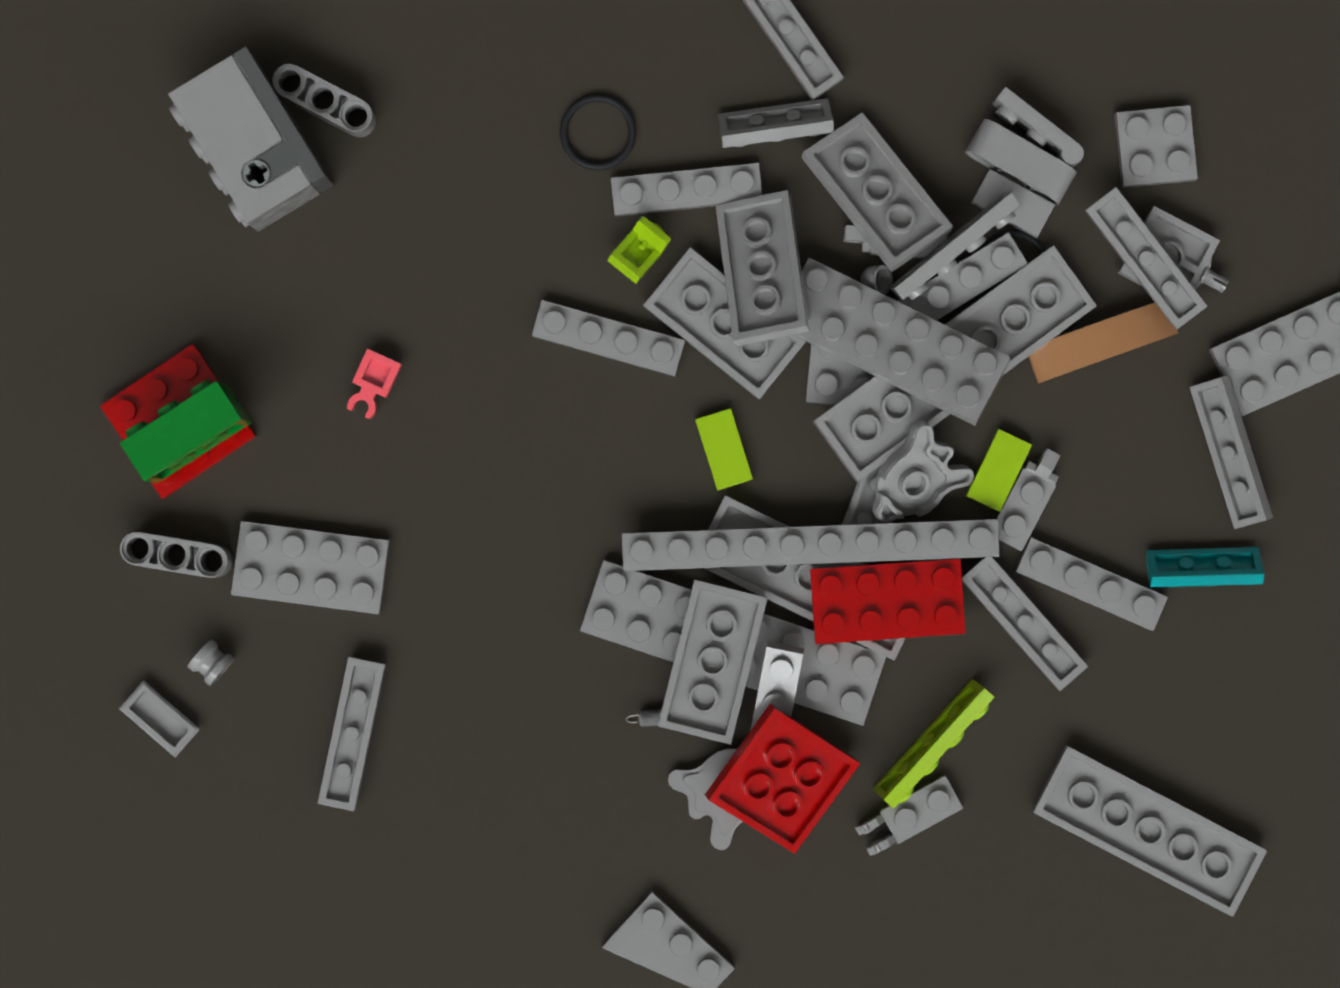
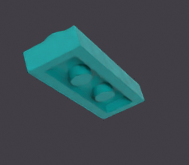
(1204, 567)

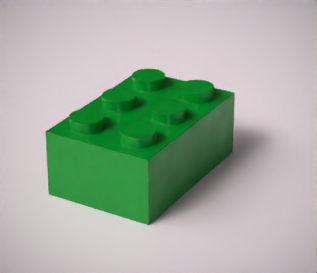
(184, 431)

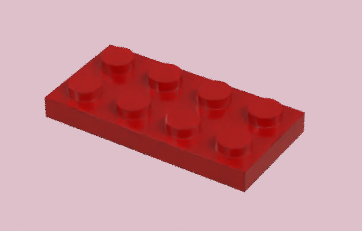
(887, 601)

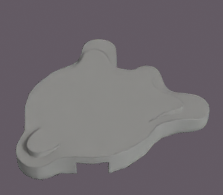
(917, 476)
(695, 784)

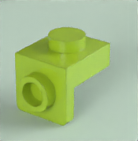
(639, 249)

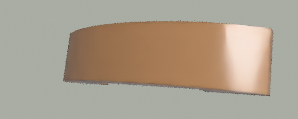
(1100, 342)

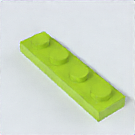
(940, 736)

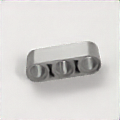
(311, 87)
(1020, 161)
(159, 550)

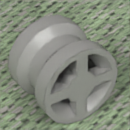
(210, 662)

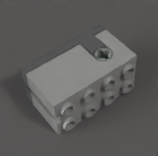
(248, 132)

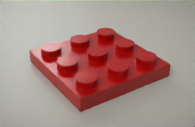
(160, 387)
(782, 778)

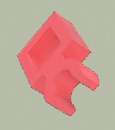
(374, 376)

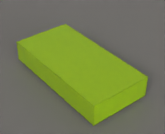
(724, 449)
(998, 470)

